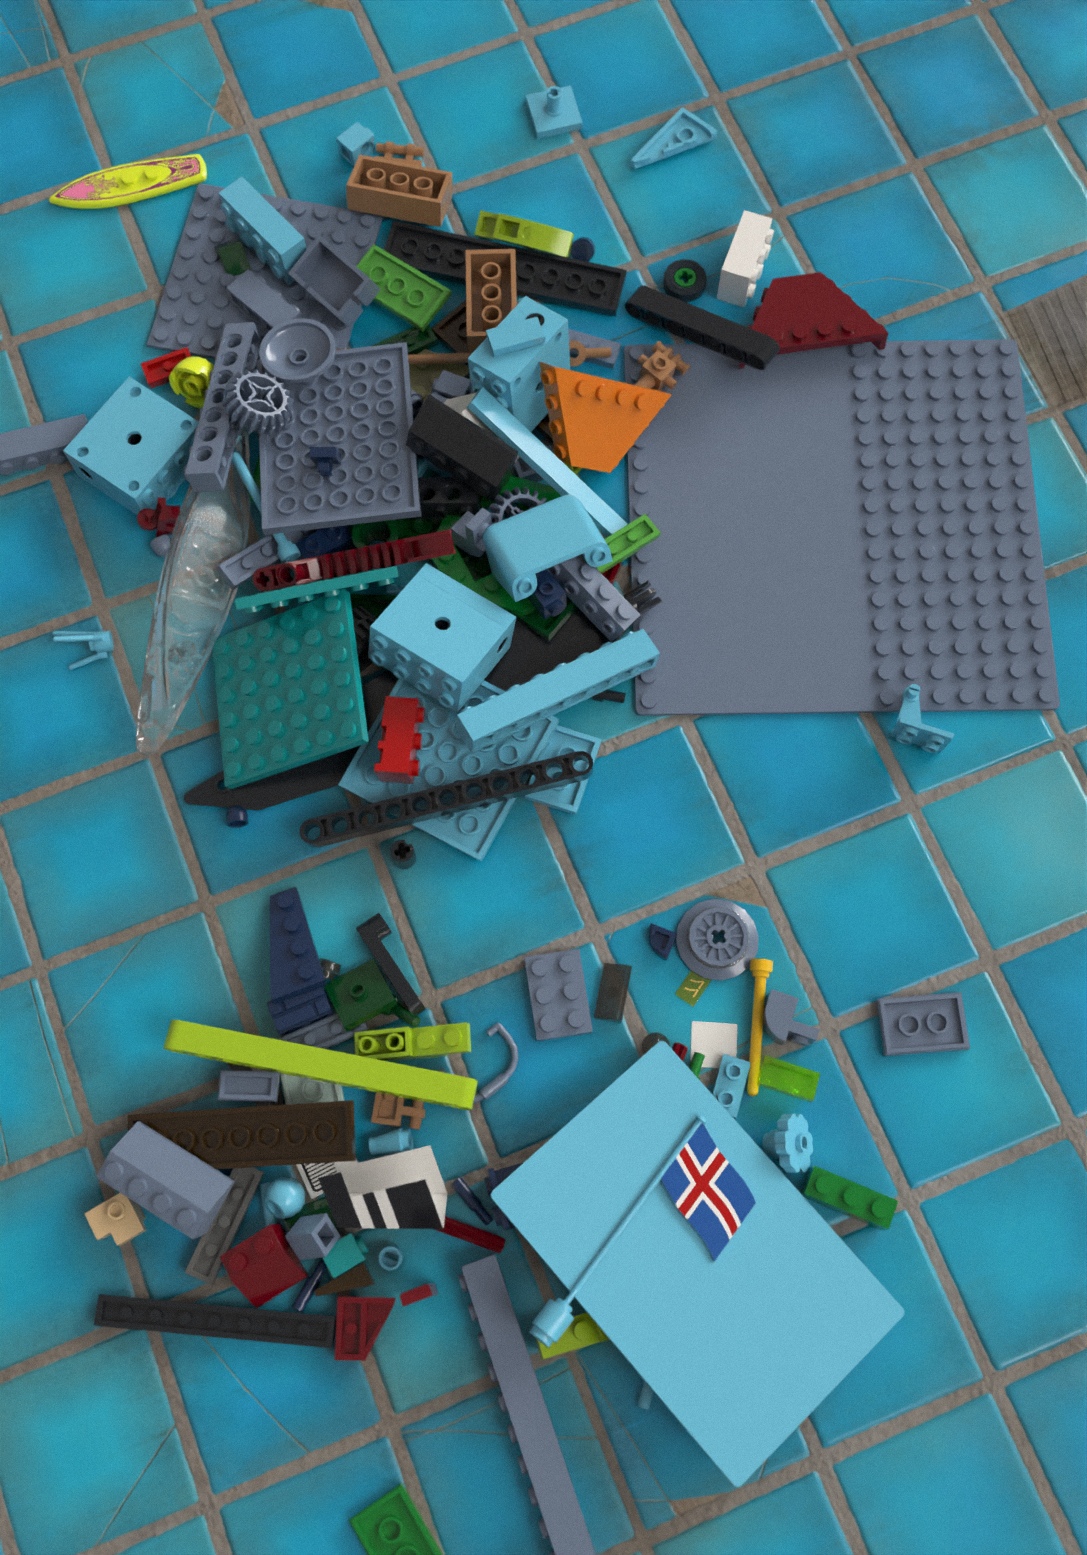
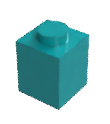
(346, 1255)

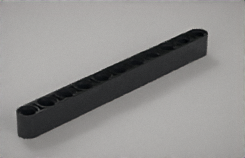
(434, 795)

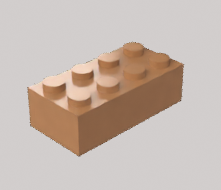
(399, 190)
(488, 291)

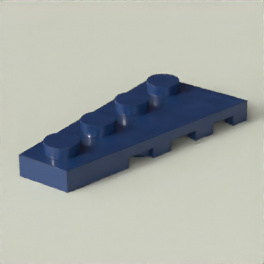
(293, 954)

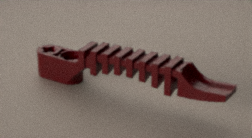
(355, 561)

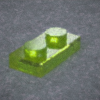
(788, 1078)

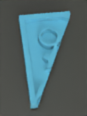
(677, 135)

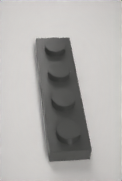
(219, 1238)

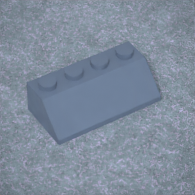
(166, 1180)

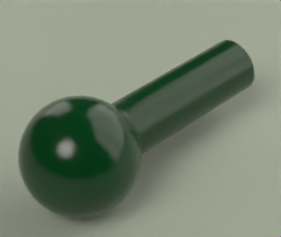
(403, 1014)

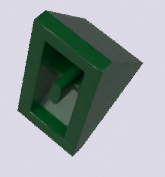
(233, 257)

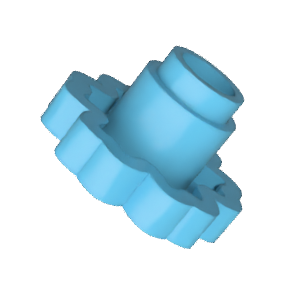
(790, 1143)

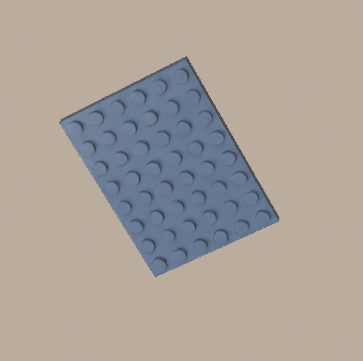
(366, 413)

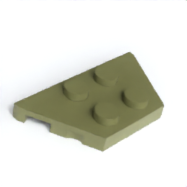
(424, 375)

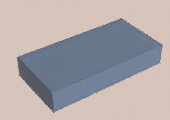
(249, 1086)

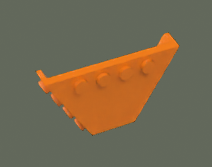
(596, 416)

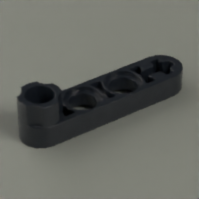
(372, 933)

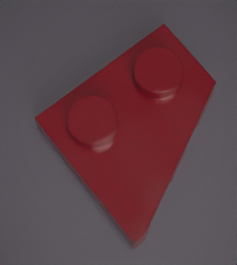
(359, 1325)

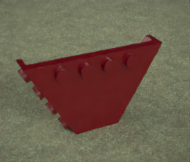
(813, 314)

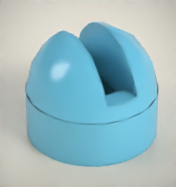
(388, 1262)

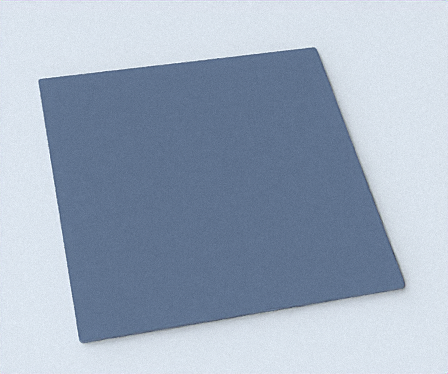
(842, 533)

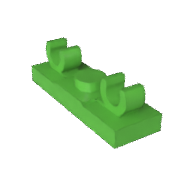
(630, 540)

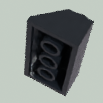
(461, 448)

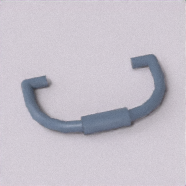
(501, 1079)

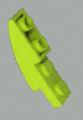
(524, 233)
(414, 1043)
(580, 1333)

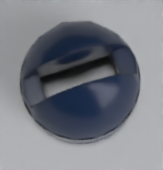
(236, 817)

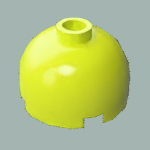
(191, 379)

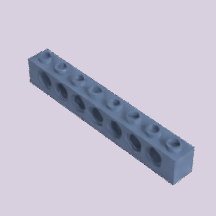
(216, 433)

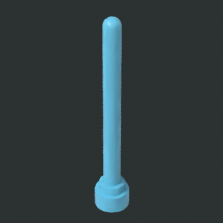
(286, 550)

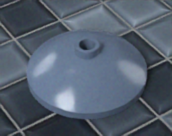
(297, 350)

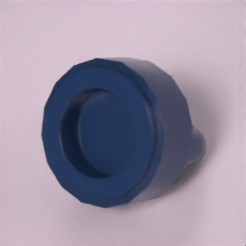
(583, 249)

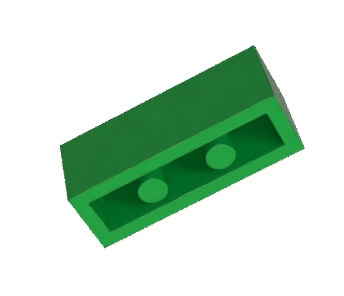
(849, 1198)

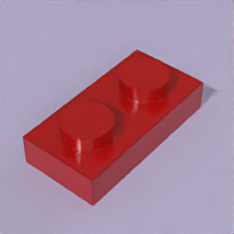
(159, 369)

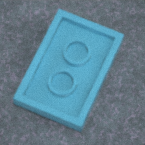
(562, 742)

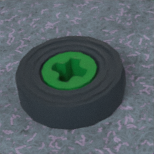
(691, 271)

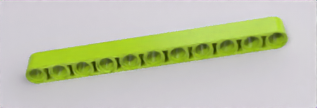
(320, 1064)

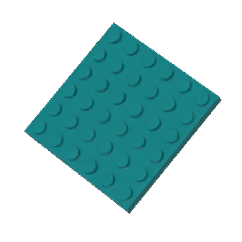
(289, 690)

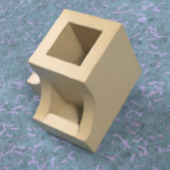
(117, 1218)

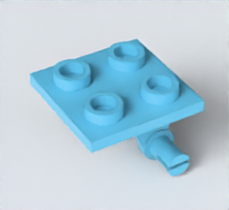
(911, 729)

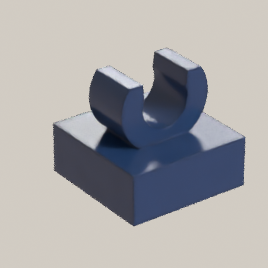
(325, 458)

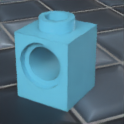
(356, 142)

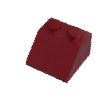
(263, 1265)

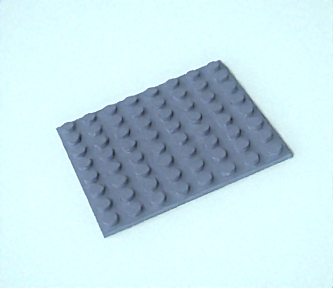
(196, 292)

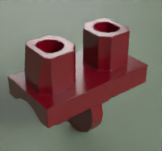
(162, 518)

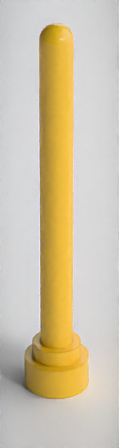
(760, 971)

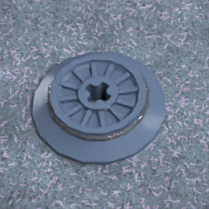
(717, 960)

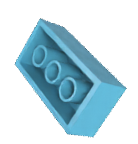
(262, 228)

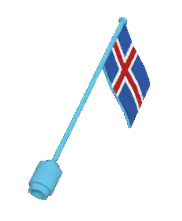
(703, 1191)

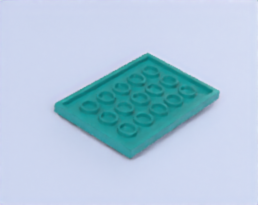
(309, 591)

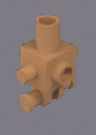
(660, 368)

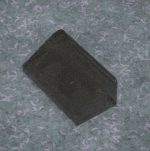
(613, 992)

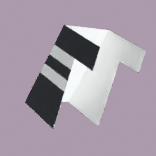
(388, 1192)

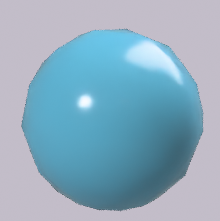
(286, 1195)

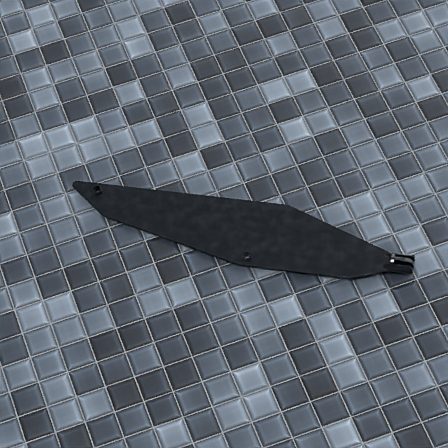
(525, 658)

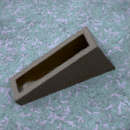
(354, 1278)

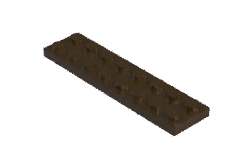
(261, 1133)

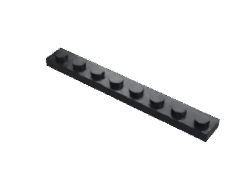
(215, 1321)

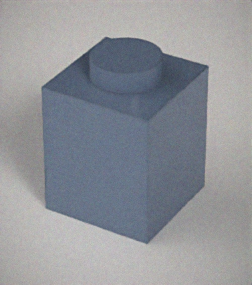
(312, 1236)

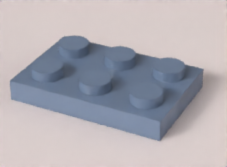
(558, 995)

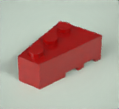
(400, 740)

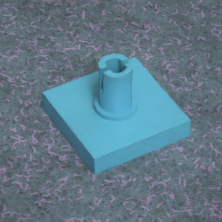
(554, 111)

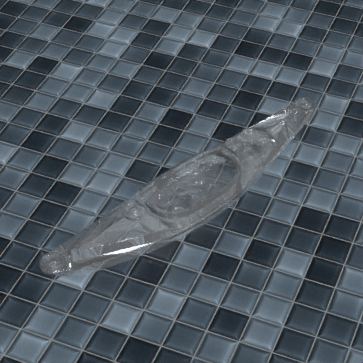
(191, 601)

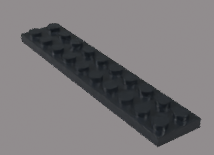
(537, 273)

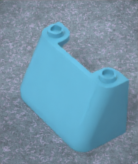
(541, 540)

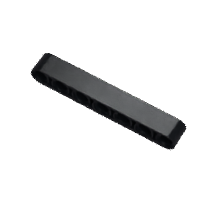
(702, 327)

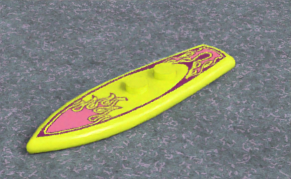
(131, 182)

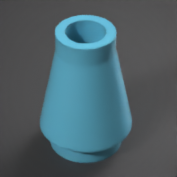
(391, 1142)

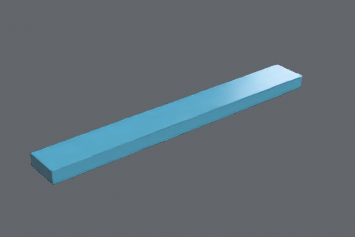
(543, 460)

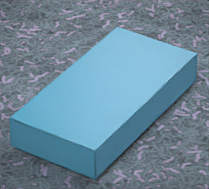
(515, 336)

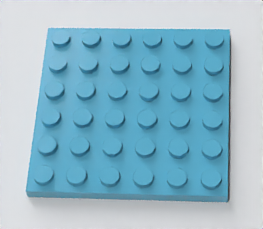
(448, 760)

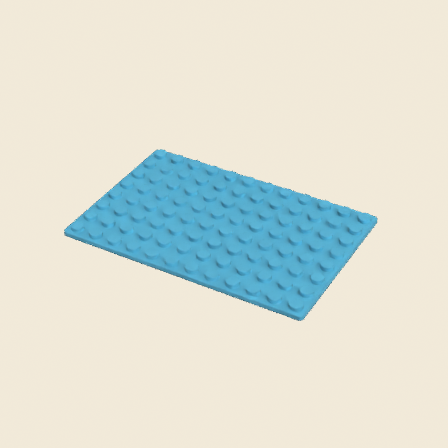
(724, 1343)

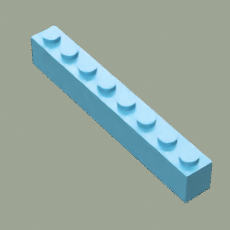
(556, 690)

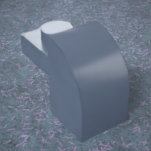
(469, 532)
(778, 1020)

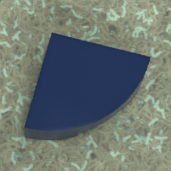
(661, 940)

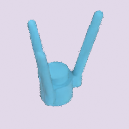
(98, 641)

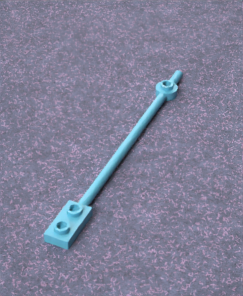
(729, 1092)

